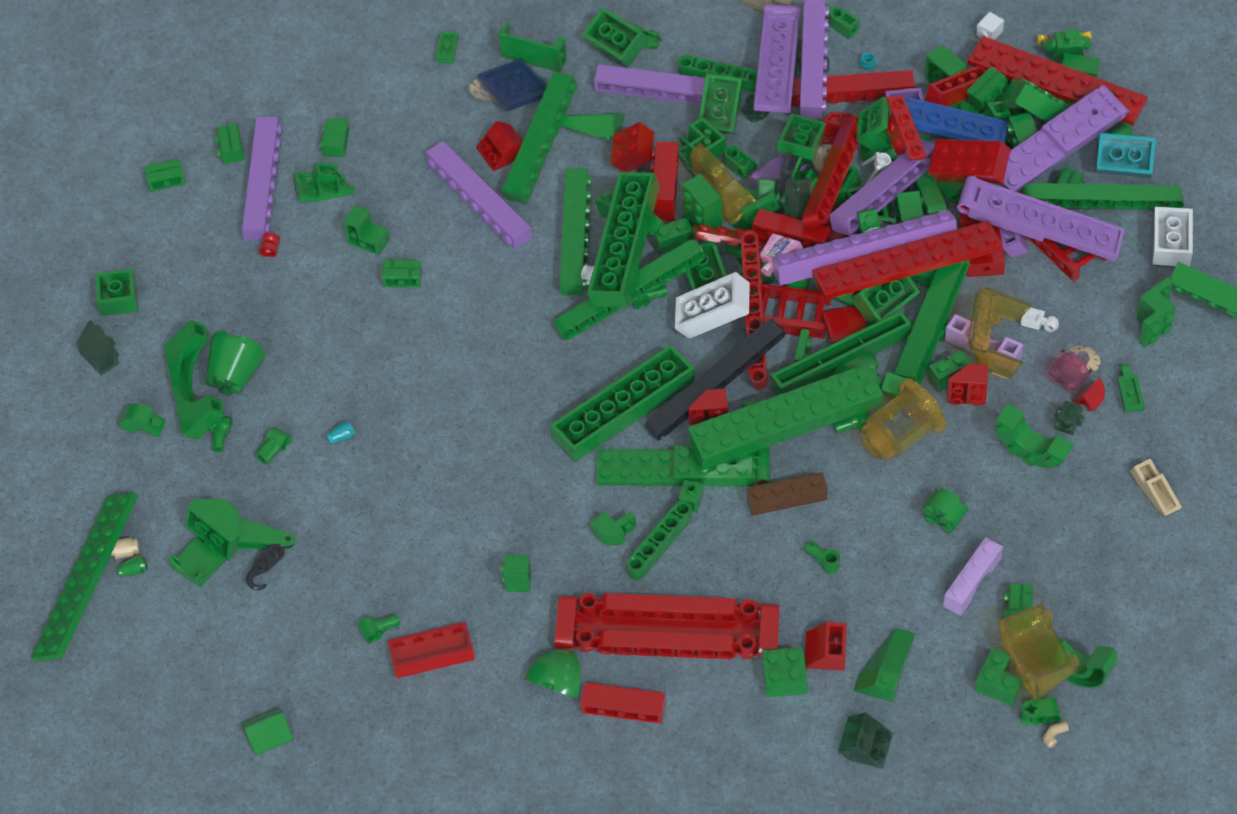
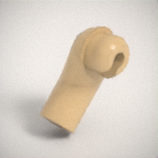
(1053, 730)

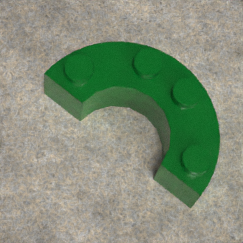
(1027, 443)
(1092, 669)

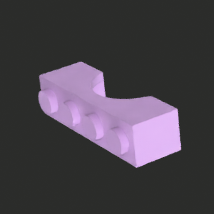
(958, 334)
(965, 585)

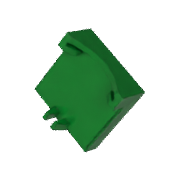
(197, 562)

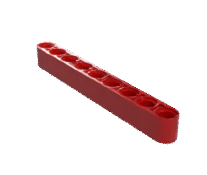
(832, 174)
(755, 301)

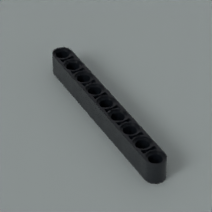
(716, 377)

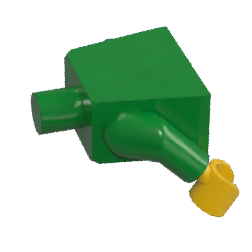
(1065, 42)

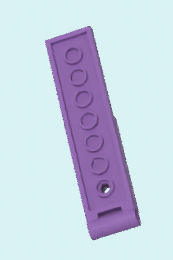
(777, 58)
(1062, 137)
(1038, 218)

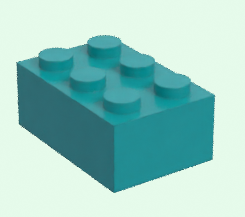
(1125, 155)

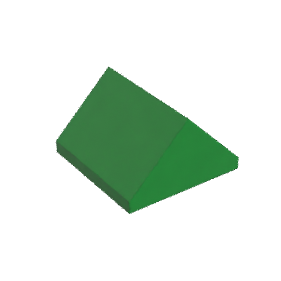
(267, 730)

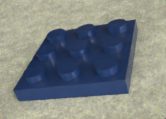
(513, 84)

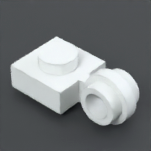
(1034, 318)

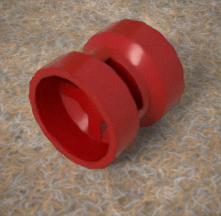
(269, 244)

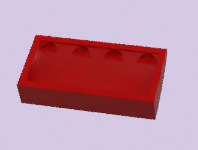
(431, 650)

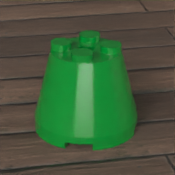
(232, 362)

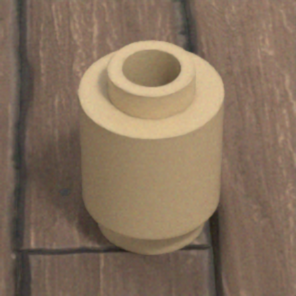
(125, 548)

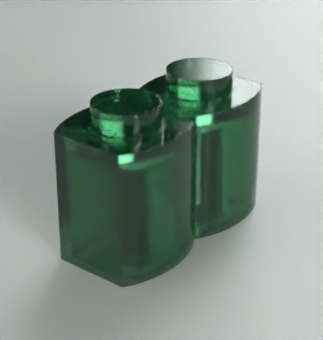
(797, 196)

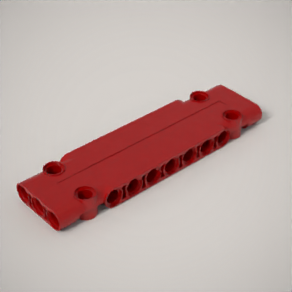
(666, 626)

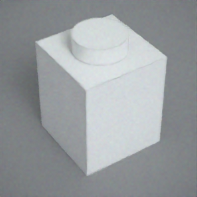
(990, 26)

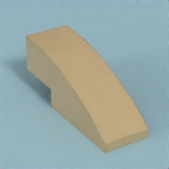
(1155, 487)

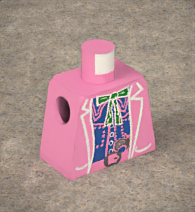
(774, 247)

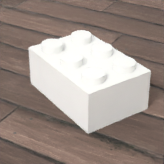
(1172, 236)

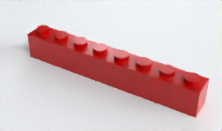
(859, 86)

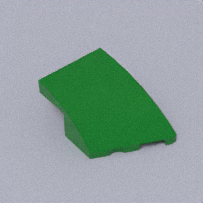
(326, 184)

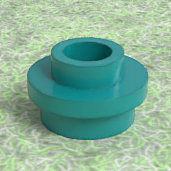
(868, 57)

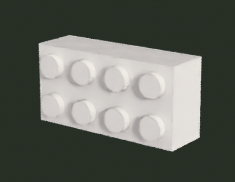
(712, 305)

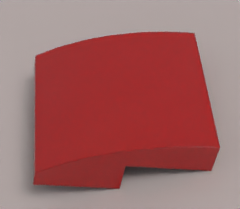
(843, 323)

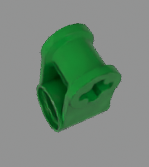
(738, 161)
(1041, 712)

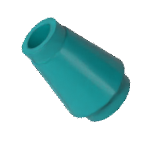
(341, 432)

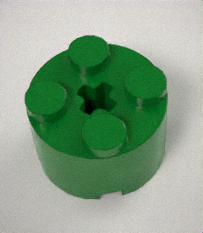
(944, 509)

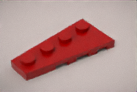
(721, 233)

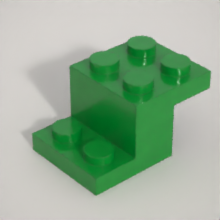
(872, 129)
(1156, 312)

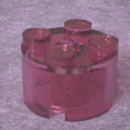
(1069, 371)

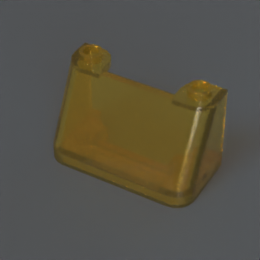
(716, 173)
(1036, 650)

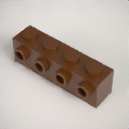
(787, 493)

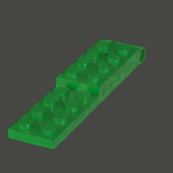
(672, 467)

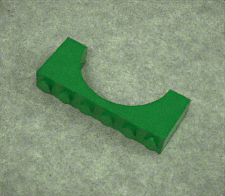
(181, 353)

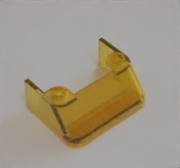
(988, 311)

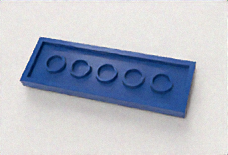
(955, 122)

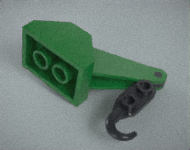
(800, 143)
(226, 531)

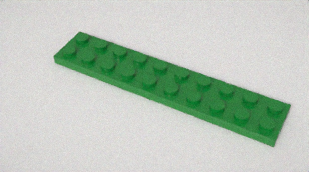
(84, 577)

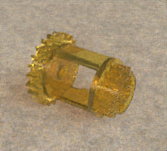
(921, 408)

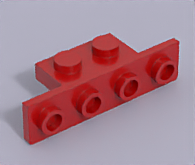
(903, 130)

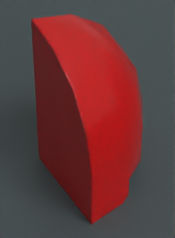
(1091, 395)

